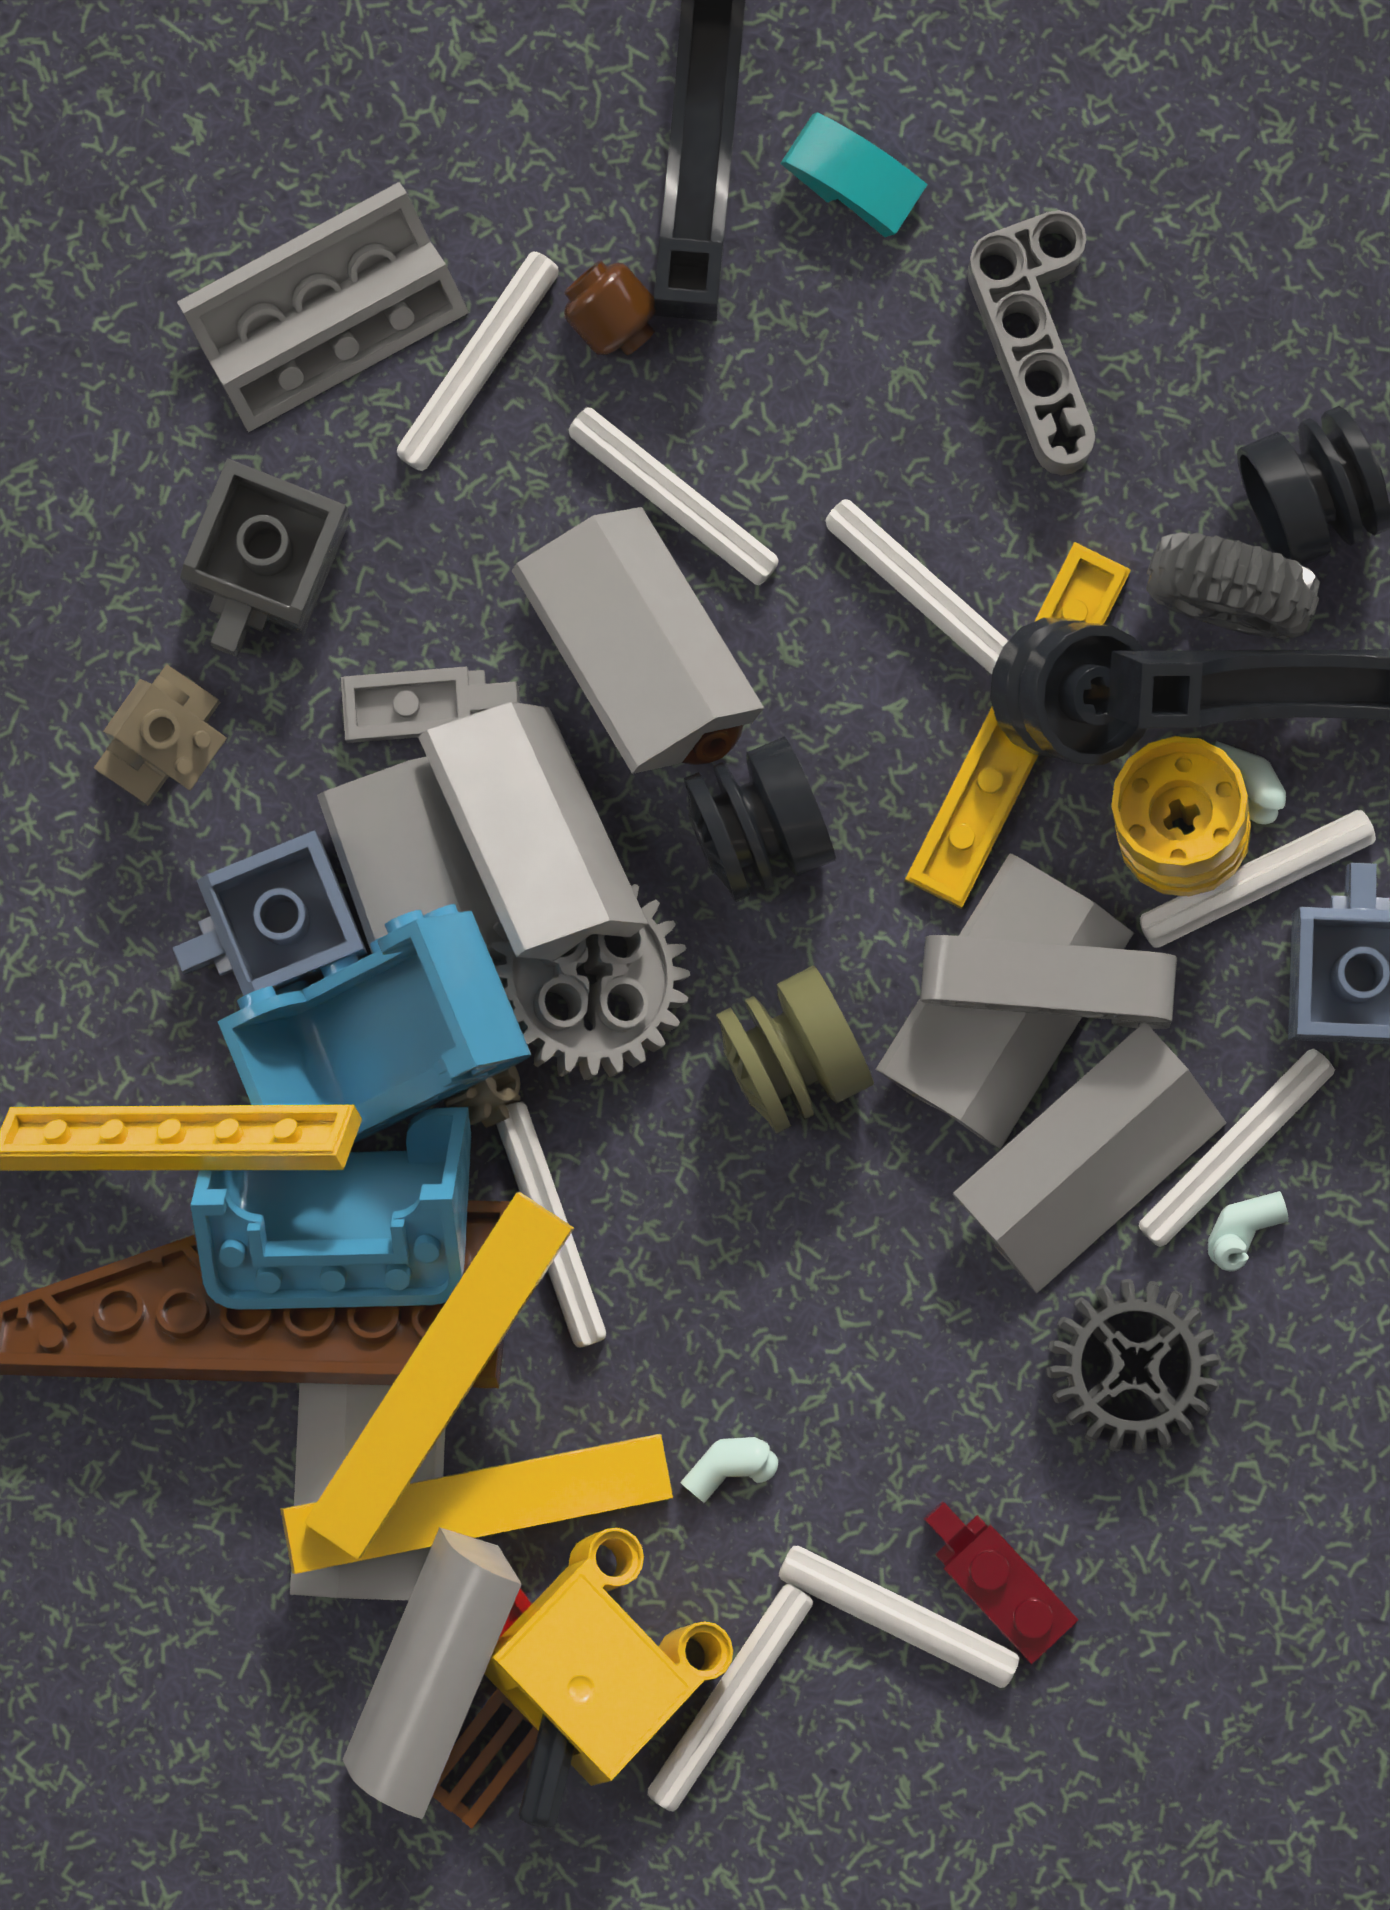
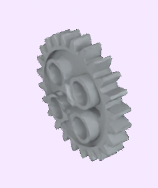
(641, 979)

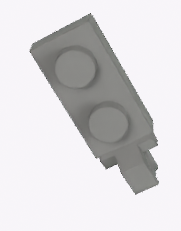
(414, 701)

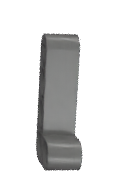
(1043, 349)
(1050, 979)

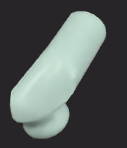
(1261, 783)
(1238, 1225)
(731, 1459)

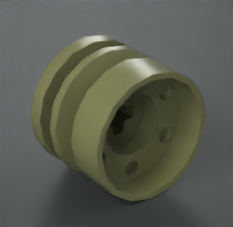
(794, 1050)

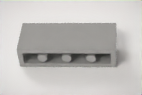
(431, 1671)

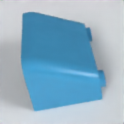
(346, 1237)

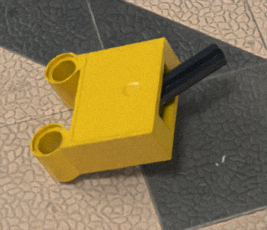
(593, 1674)

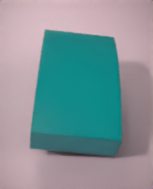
(855, 171)

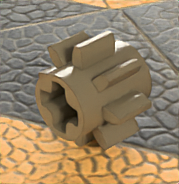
(489, 1098)

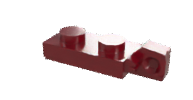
(1000, 1583)

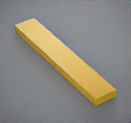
(995, 766)
(178, 1137)
(438, 1375)
(499, 1500)

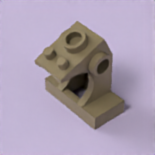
(161, 735)

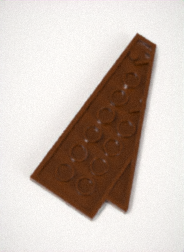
(158, 1322)

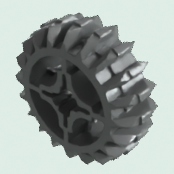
(1233, 585)
(1176, 1330)

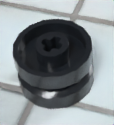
(1055, 691)

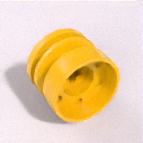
(1188, 782)

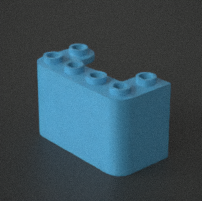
(384, 1028)

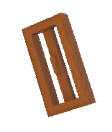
(452, 1799)

